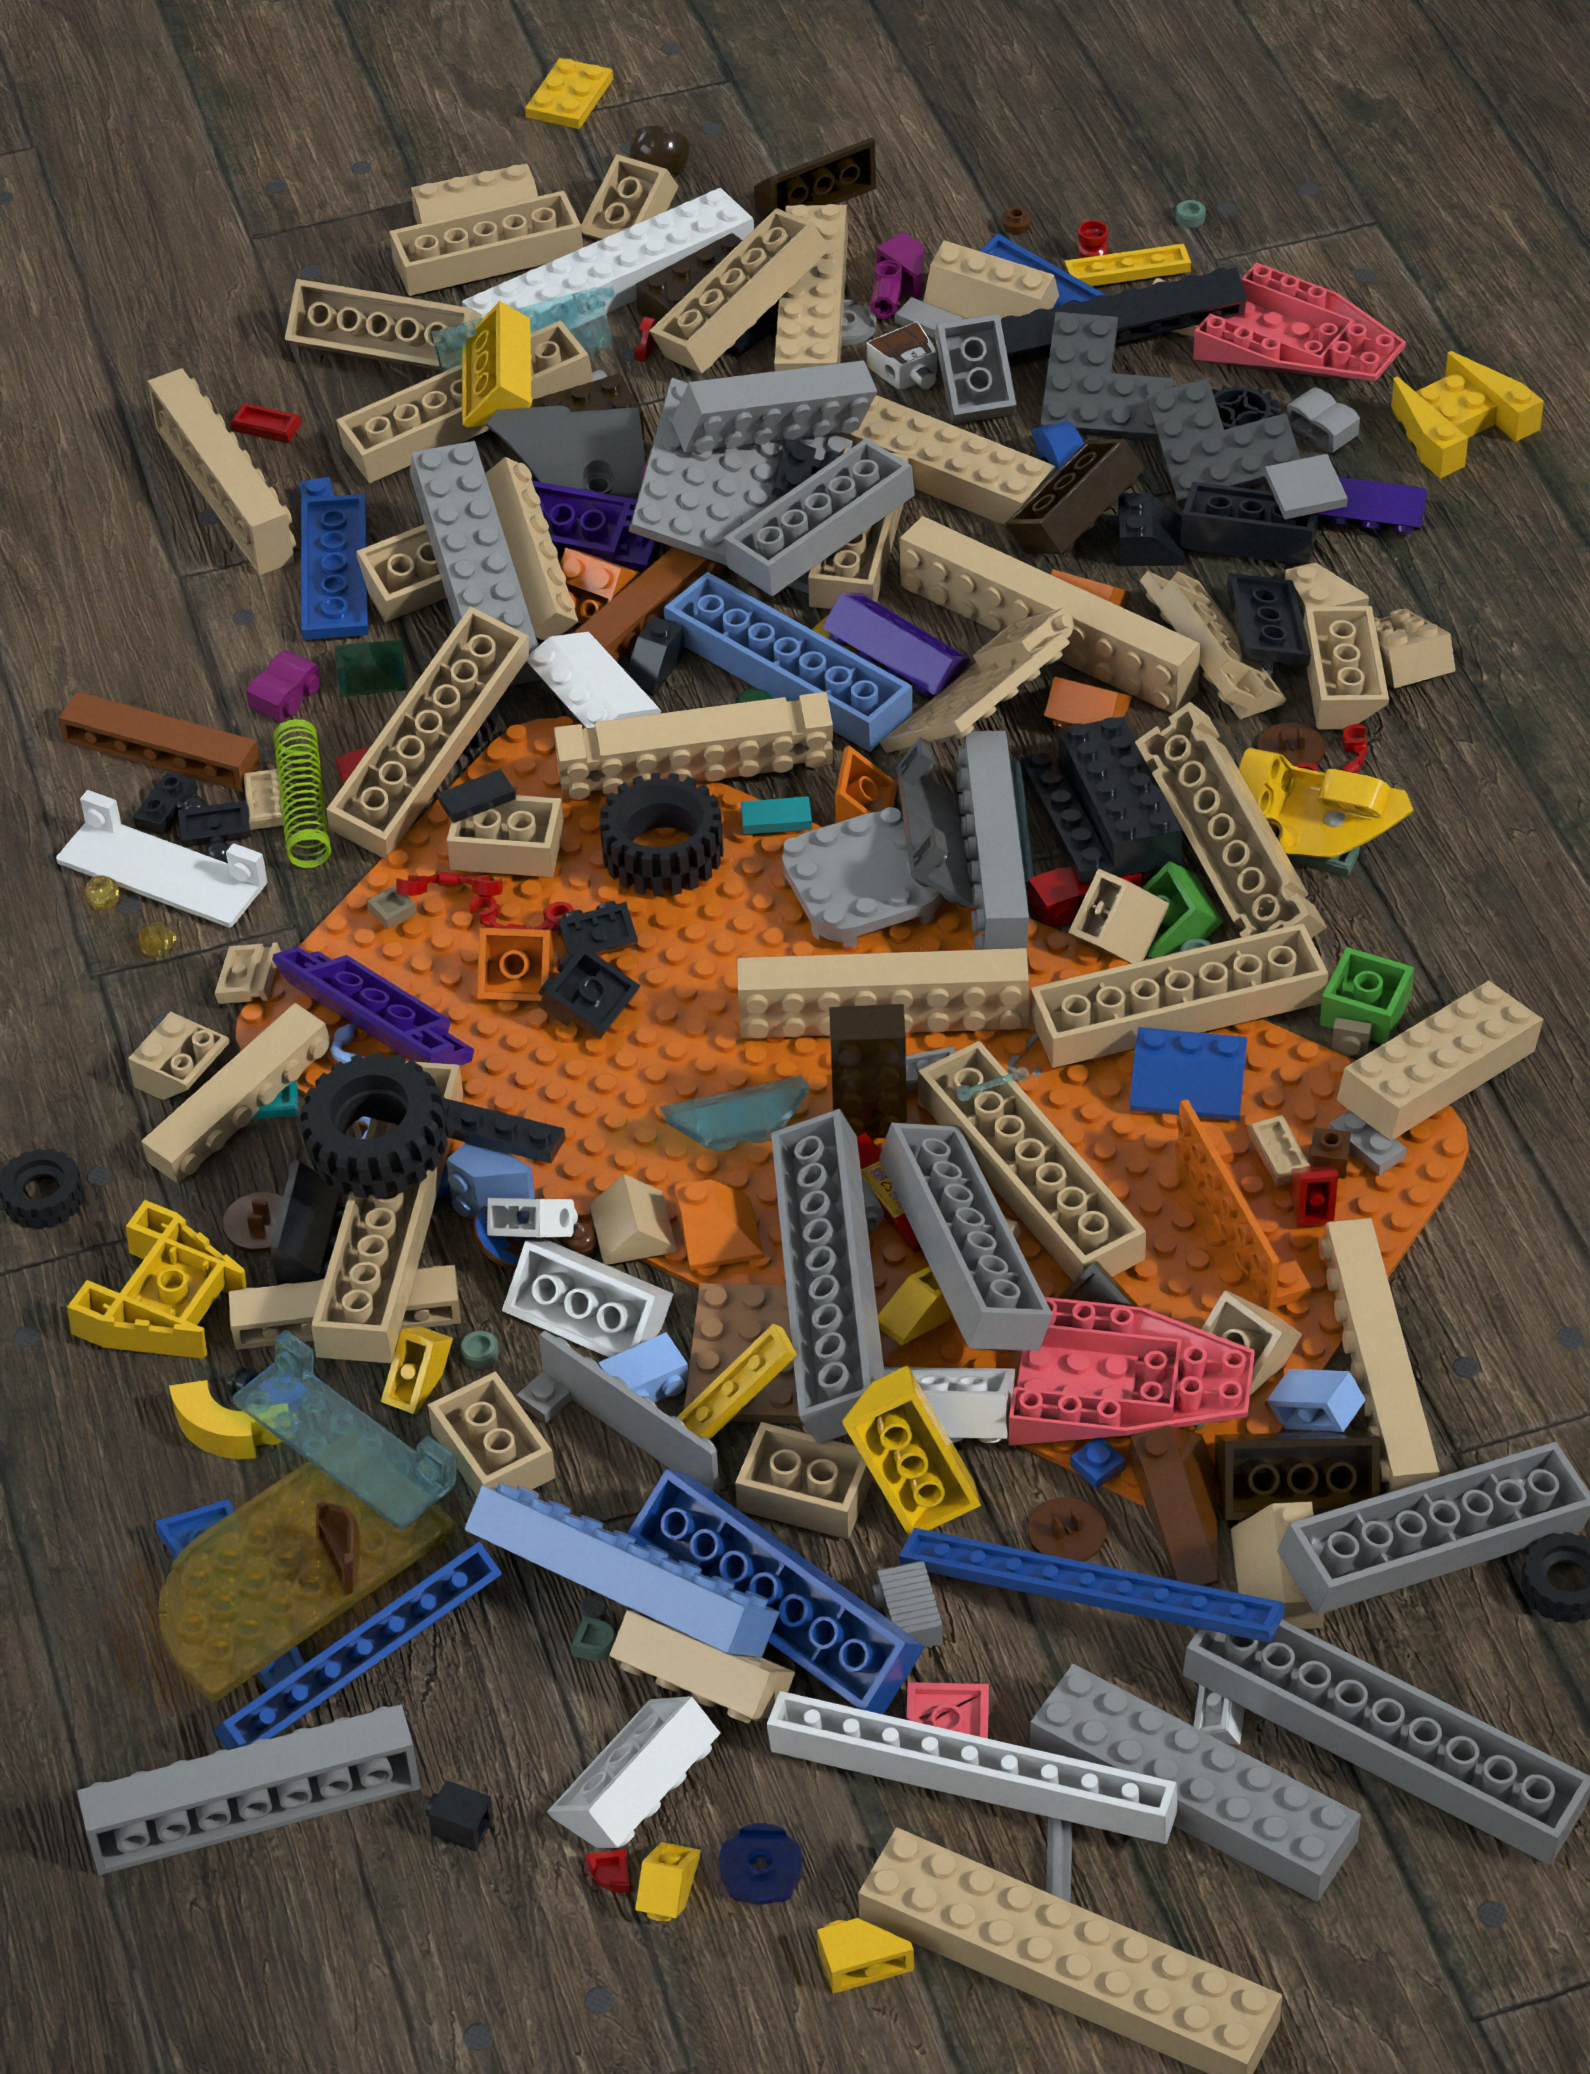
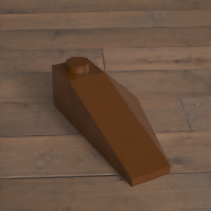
(1181, 1499)

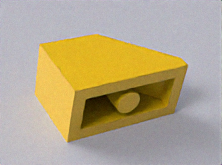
(415, 1368)
(666, 1881)
(861, 1954)

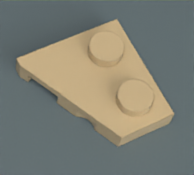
(1320, 587)

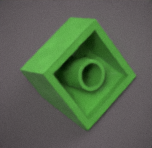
(1189, 913)

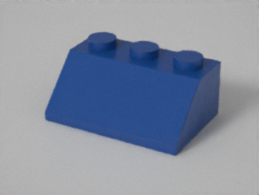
(1190, 1067)

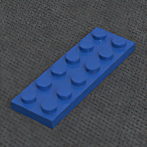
(331, 578)

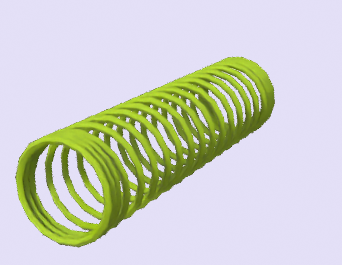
(307, 834)

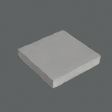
(1306, 486)

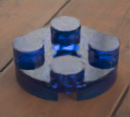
(760, 1886)

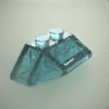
(738, 1114)

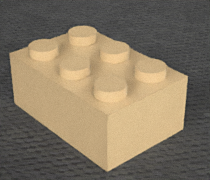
(509, 838)
(491, 1436)
(803, 1481)

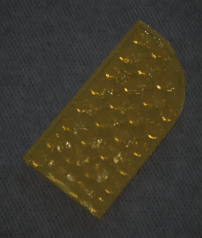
(265, 1584)

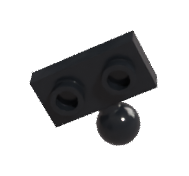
(165, 800)
(214, 826)

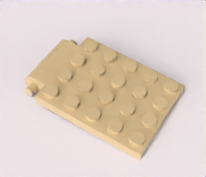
(999, 669)

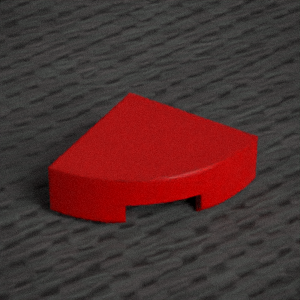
(647, 343)
(609, 1870)

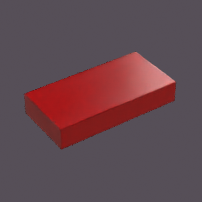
(265, 422)

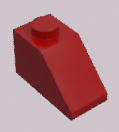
(1313, 1194)

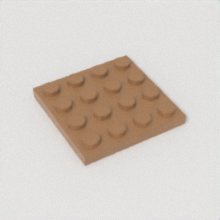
(725, 1326)

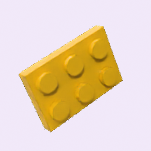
(569, 93)

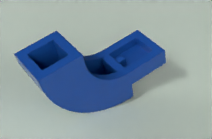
(1056, 442)

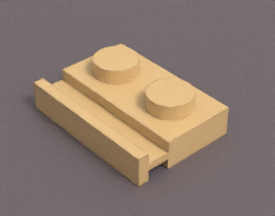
(246, 973)

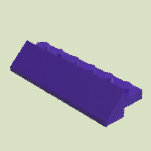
(594, 525)
(374, 1006)

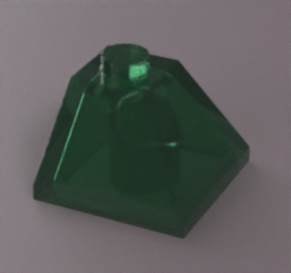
(370, 667)

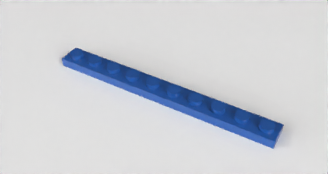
(1094, 1585)

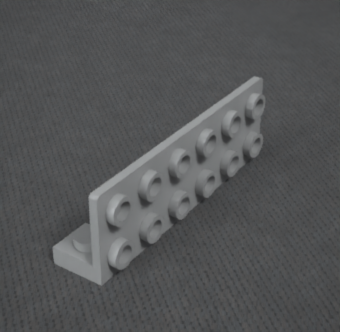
(637, 1418)

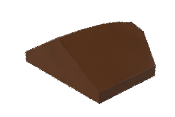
(340, 1541)

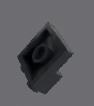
(587, 992)

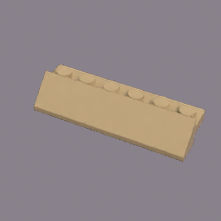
(1195, 615)

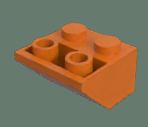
(593, 581)

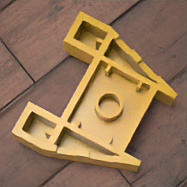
(1460, 406)
(165, 1294)

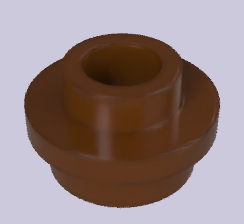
(1016, 220)

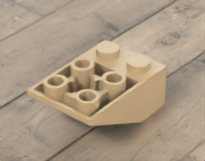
(1412, 648)

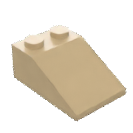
(628, 197)

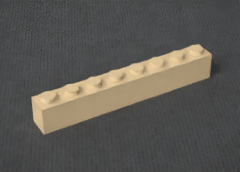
(1378, 1352)

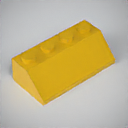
(496, 366)
(910, 1453)

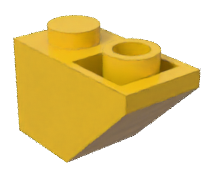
(914, 1308)

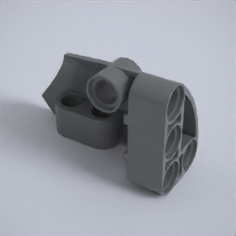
(577, 449)

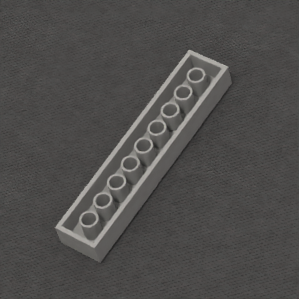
(826, 1270)
(1397, 1734)

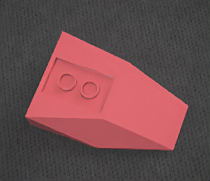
(1297, 331)
(1124, 1375)

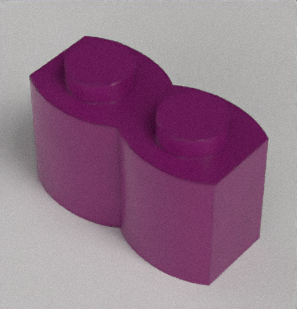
(283, 686)

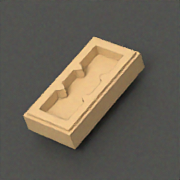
(263, 799)
(1277, 1148)

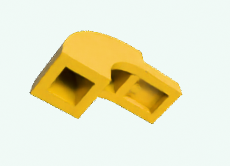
(214, 1427)

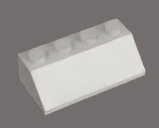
(589, 679)
(584, 1299)
(968, 1400)
(636, 1771)

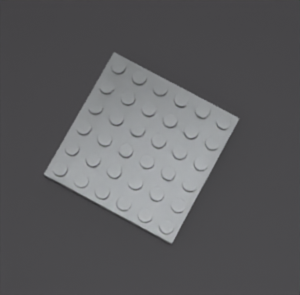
(706, 495)

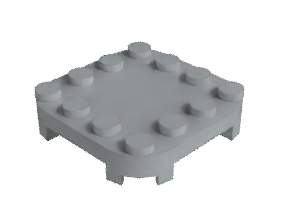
(856, 877)

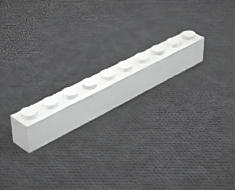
(973, 1767)

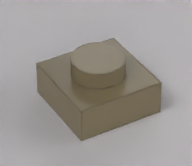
(391, 907)
(1351, 1037)

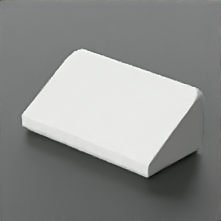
(1218, 1716)

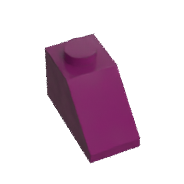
(910, 256)

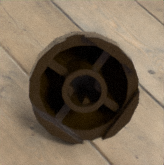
(660, 148)

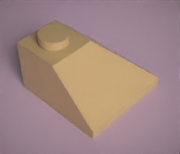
(1256, 1329)

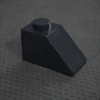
(656, 654)

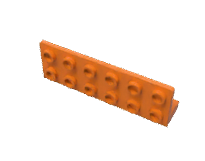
(1206, 1157)

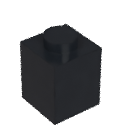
(460, 1815)

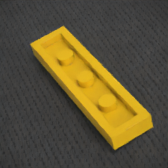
(1130, 265)
(739, 1383)

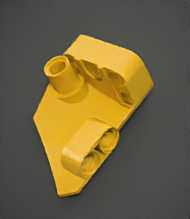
(1299, 798)

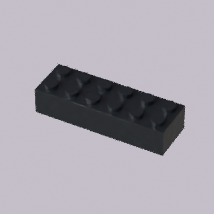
(1119, 796)

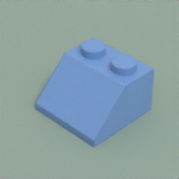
(483, 1174)

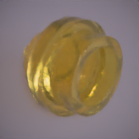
(102, 892)
(156, 939)

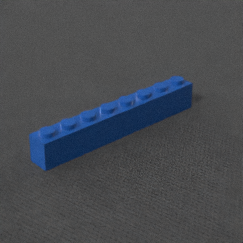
(360, 1649)

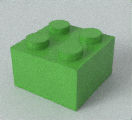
(1369, 992)

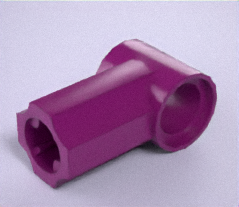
(886, 289)

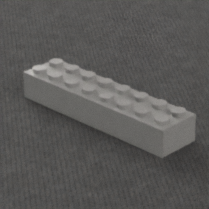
(469, 539)
(992, 842)
(965, 1237)
(1434, 1527)
(249, 1789)
(1220, 1790)

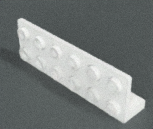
(162, 868)

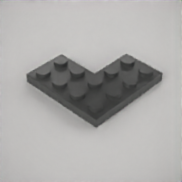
(1085, 389)
(1204, 452)

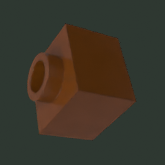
(1331, 1149)

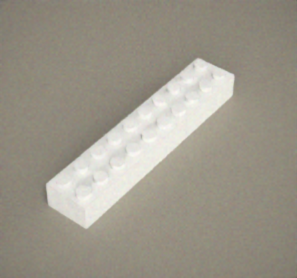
(625, 256)

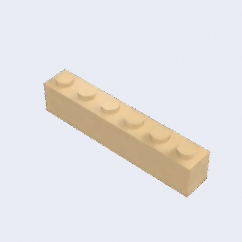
(531, 549)
(236, 1093)
(265, 1312)

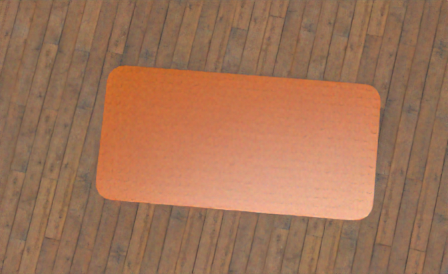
(686, 1044)

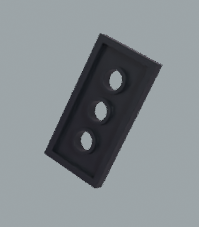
(1268, 619)

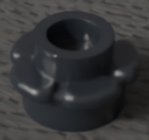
(239, 1379)

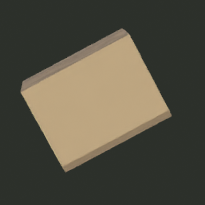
(631, 1222)

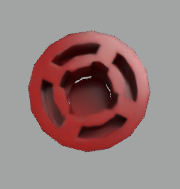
(1092, 239)

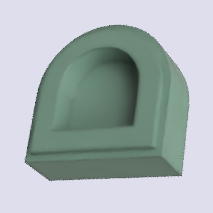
(593, 1639)

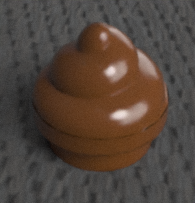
(582, 1240)

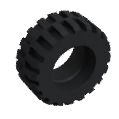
(363, 1089)

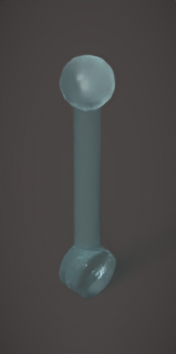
(965, 1092)

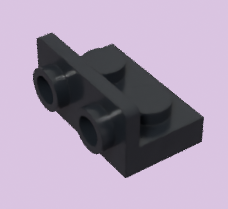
(599, 930)

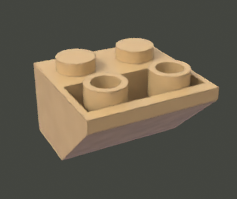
(1118, 917)
(174, 1056)

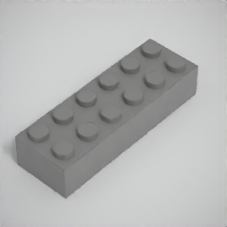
(773, 406)
(819, 516)

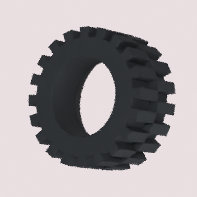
(659, 805)

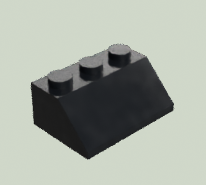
(306, 1227)

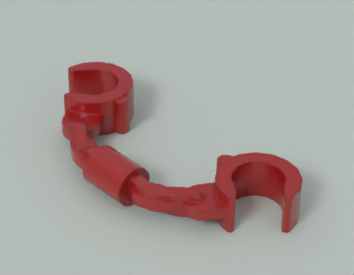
(1358, 746)
(418, 884)
(488, 917)

